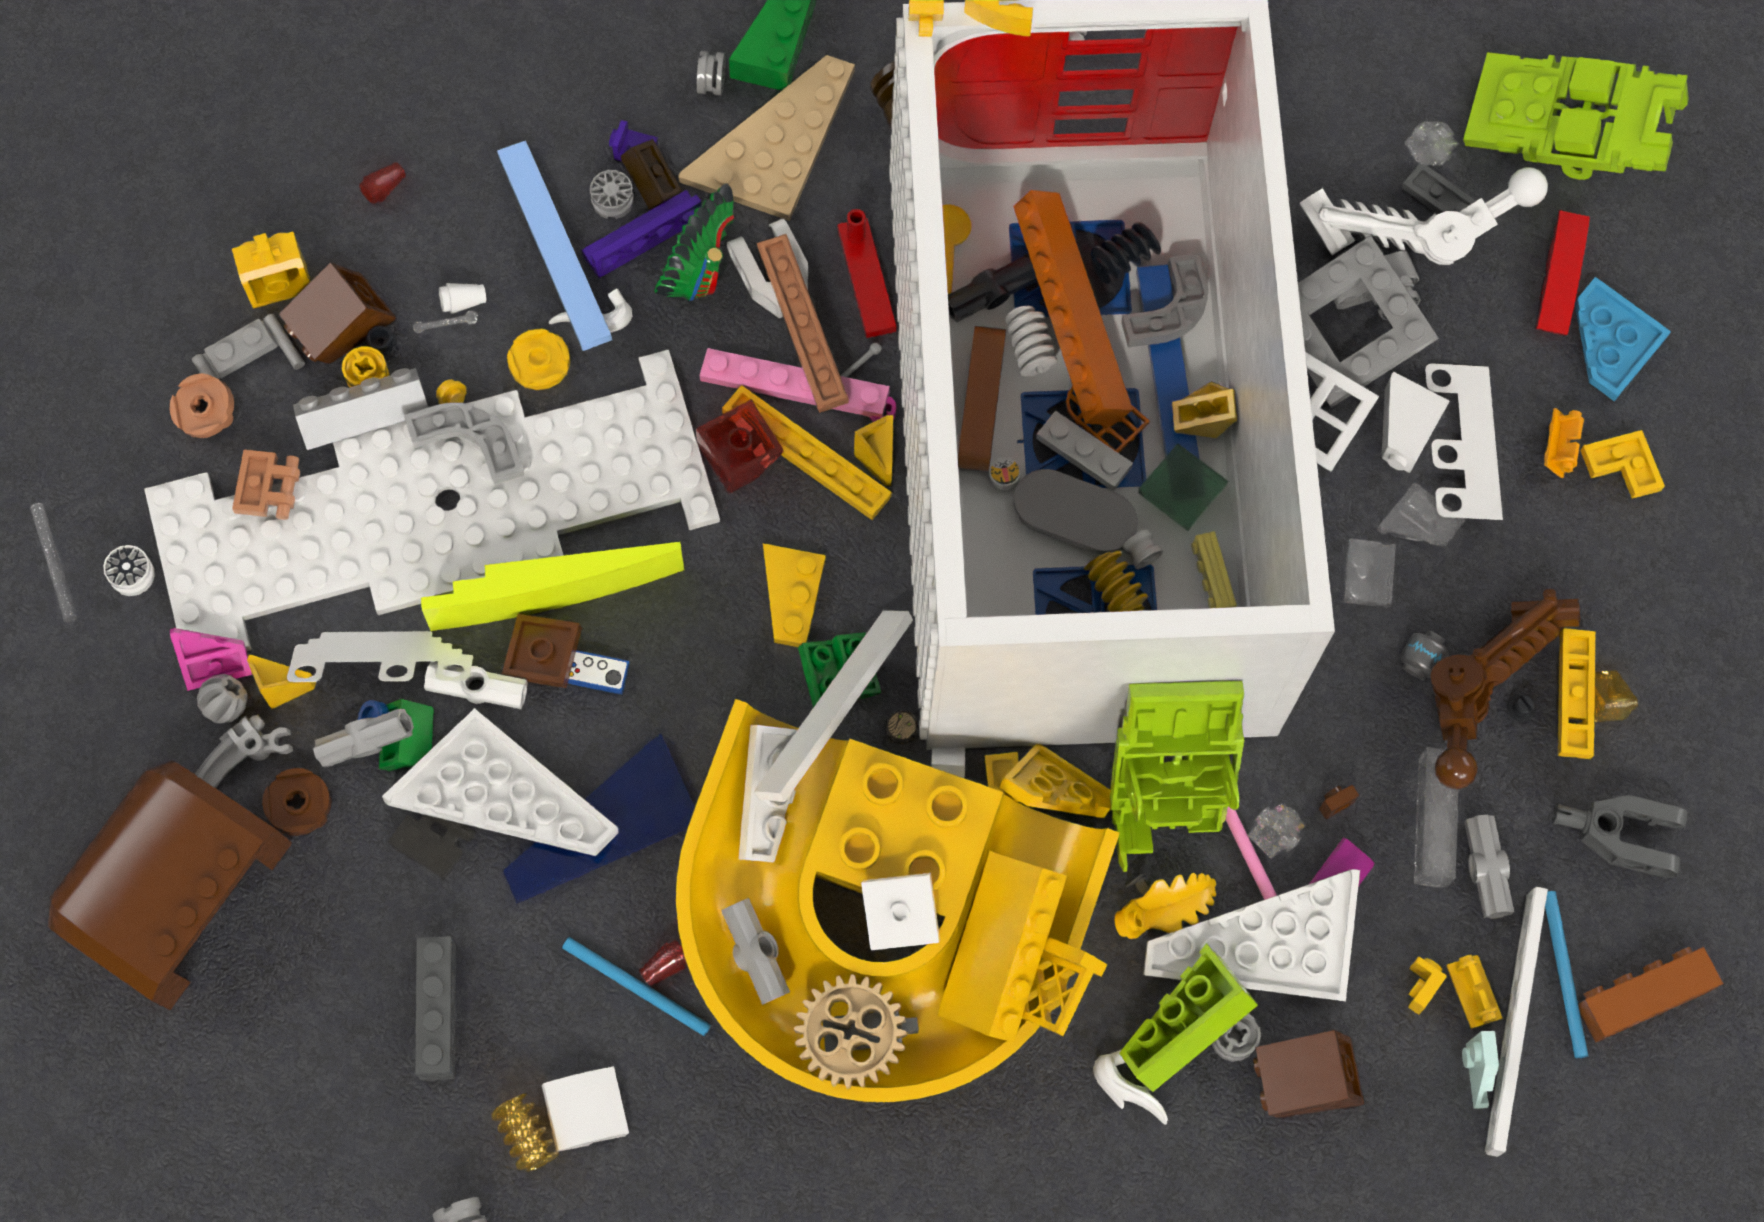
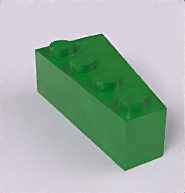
(772, 44)

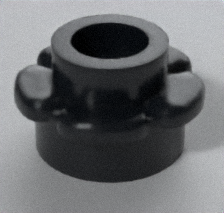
(381, 333)

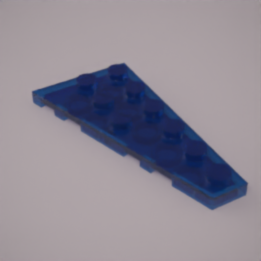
(640, 798)

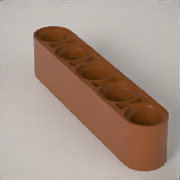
(981, 398)

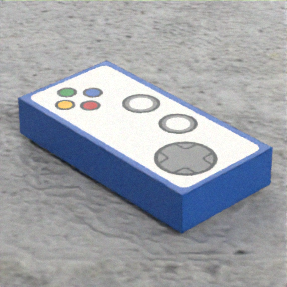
(599, 672)

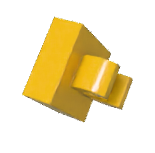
(925, 12)

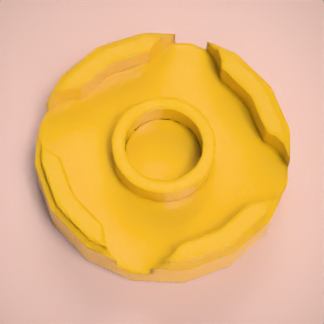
(538, 359)

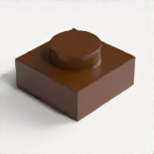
(1338, 800)

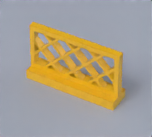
(1074, 961)

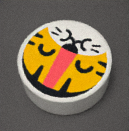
(1004, 473)

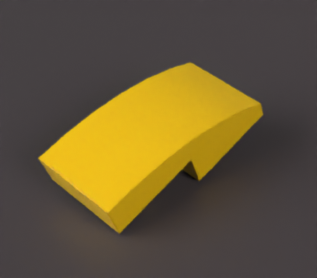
(1006, 18)

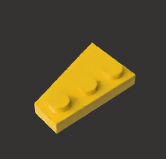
(793, 591)

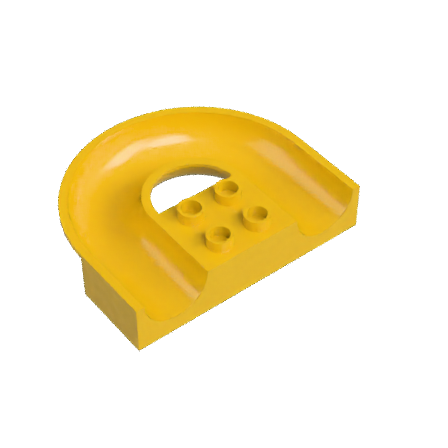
(851, 822)

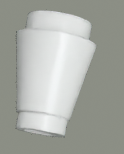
(458, 297)

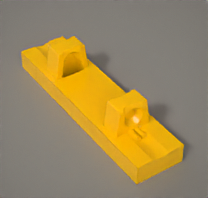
(1576, 693)

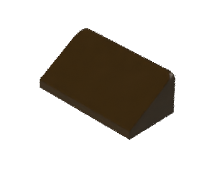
(650, 173)

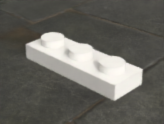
(1084, 450)

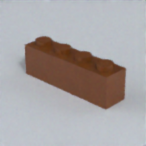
(1648, 994)

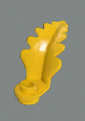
(1167, 906)

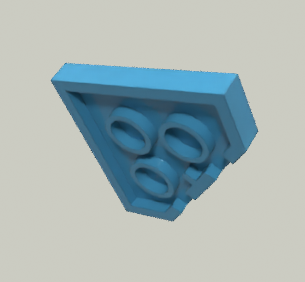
(1615, 337)

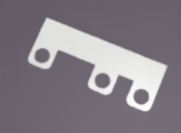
(1478, 445)

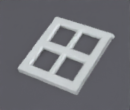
(1330, 379)

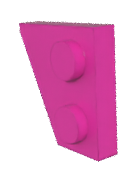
(208, 655)

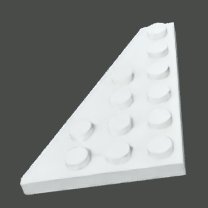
(496, 785)
(1276, 945)

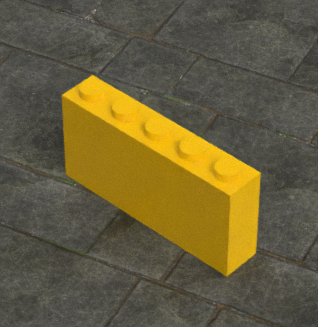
(1001, 946)

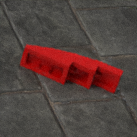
(1563, 273)

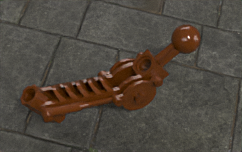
(1466, 682)

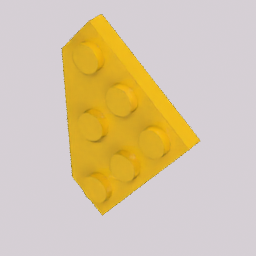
(1054, 784)

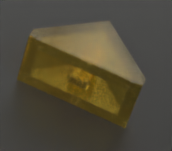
(1612, 697)

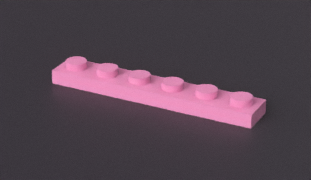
(787, 382)

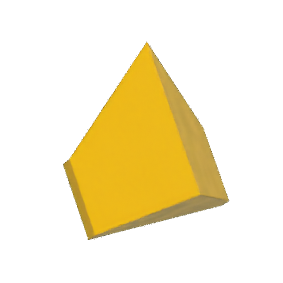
(1205, 411)
(874, 448)
(273, 681)

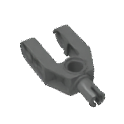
(1608, 843)

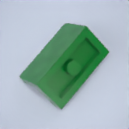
(411, 749)

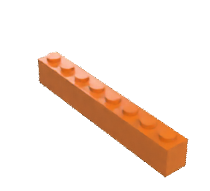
(1072, 308)

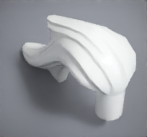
(615, 320)
(1122, 1090)

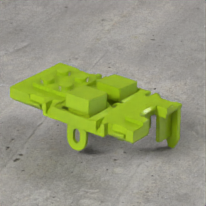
(1520, 104)
(1200, 728)

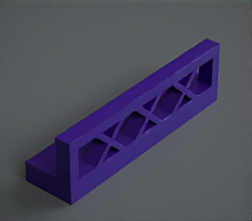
(640, 234)

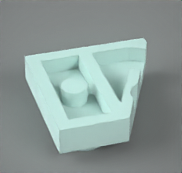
(1482, 1060)

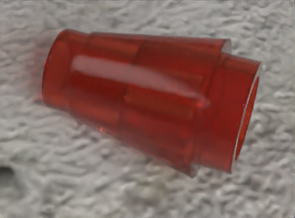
(382, 182)
(664, 963)

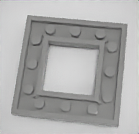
(1410, 328)

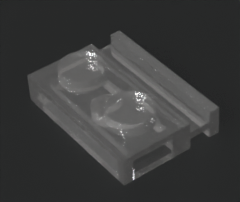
(1369, 573)

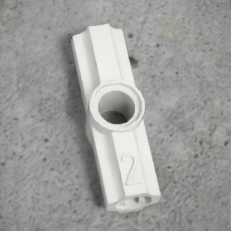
(496, 688)

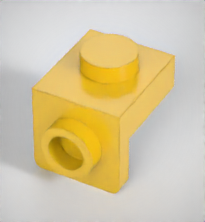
(998, 767)

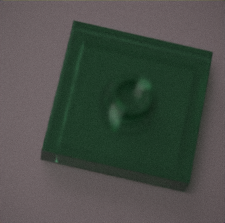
(1183, 487)

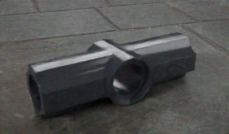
(991, 288)

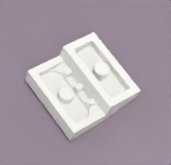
(585, 1109)

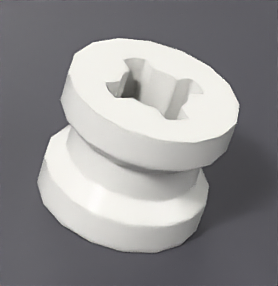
(1142, 549)

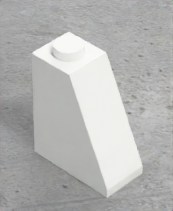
(1408, 420)

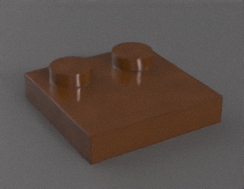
(542, 650)

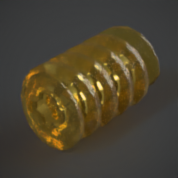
(523, 1134)

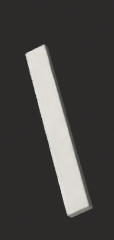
(833, 706)
(1516, 1022)

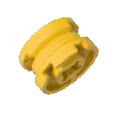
(363, 364)

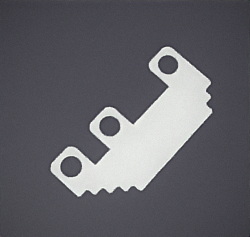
(382, 647)

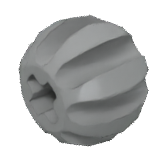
(222, 698)

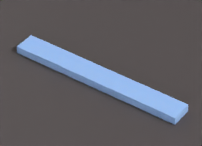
(554, 246)

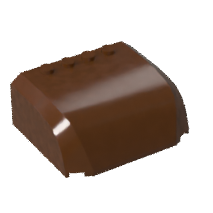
(159, 878)

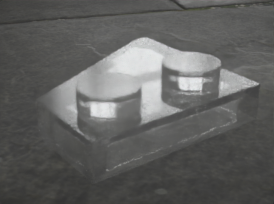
(1418, 519)

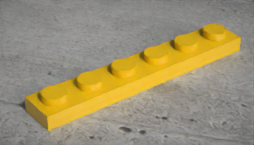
(818, 459)

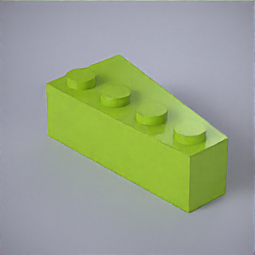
(1188, 1020)

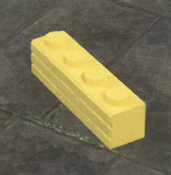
(1213, 569)

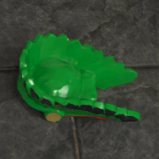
(697, 255)

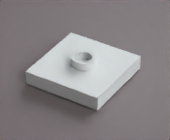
(900, 911)

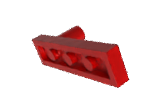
(866, 275)

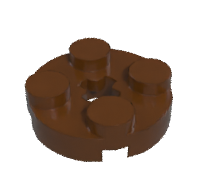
(282, 790)

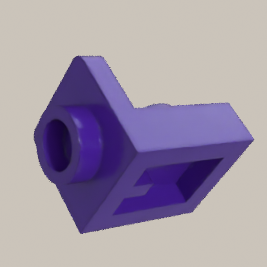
(623, 139)

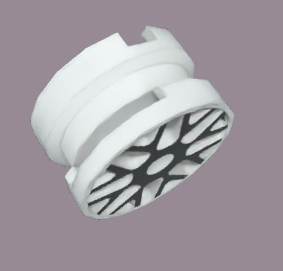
(130, 571)

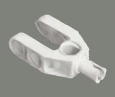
(750, 273)

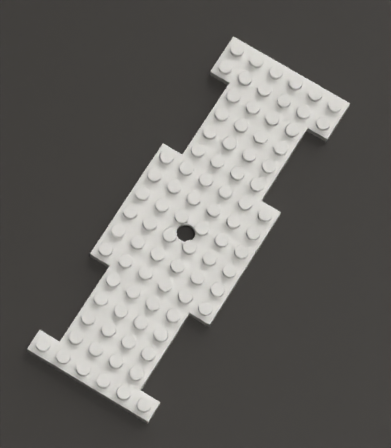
(380, 520)

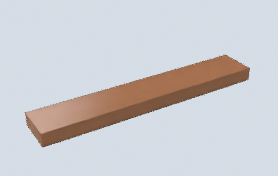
(802, 323)

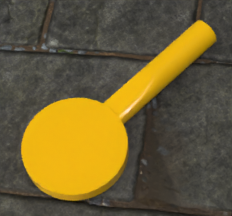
(956, 231)

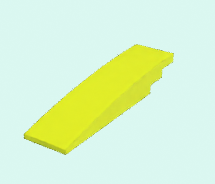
(549, 584)

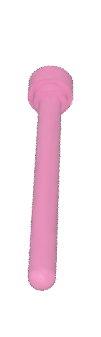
(1249, 854)

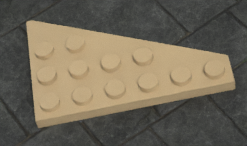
(777, 146)

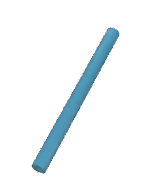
(1565, 976)
(636, 986)

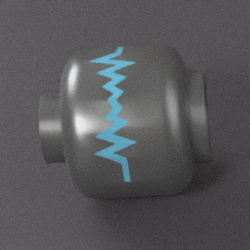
(1423, 653)

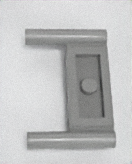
(246, 346)

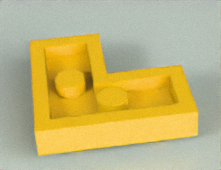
(1630, 456)

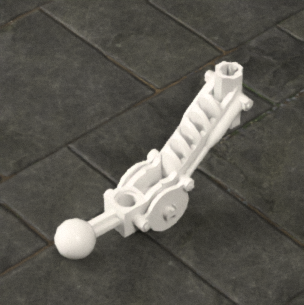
(1440, 238)

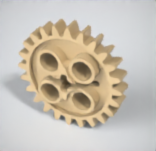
(840, 1061)

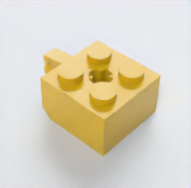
(271, 268)

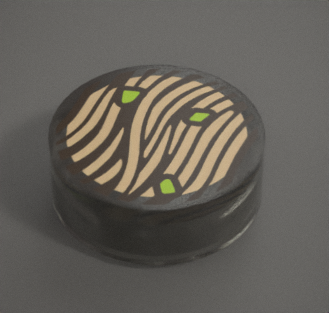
(901, 727)

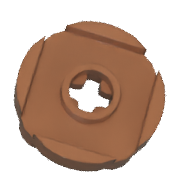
(188, 397)

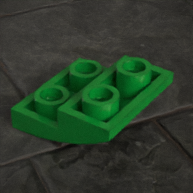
(825, 659)

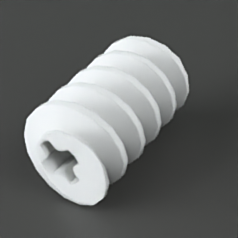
(1030, 341)

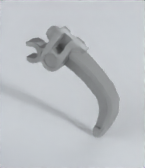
(238, 743)

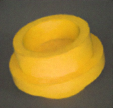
(451, 392)

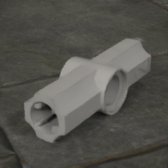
(363, 737)
(1489, 866)
(755, 951)

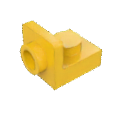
(1425, 990)

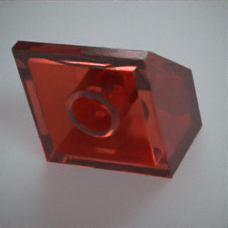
(738, 445)

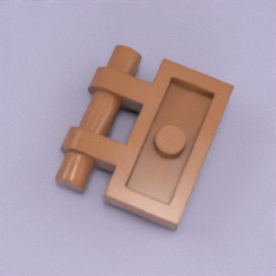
(256, 481)

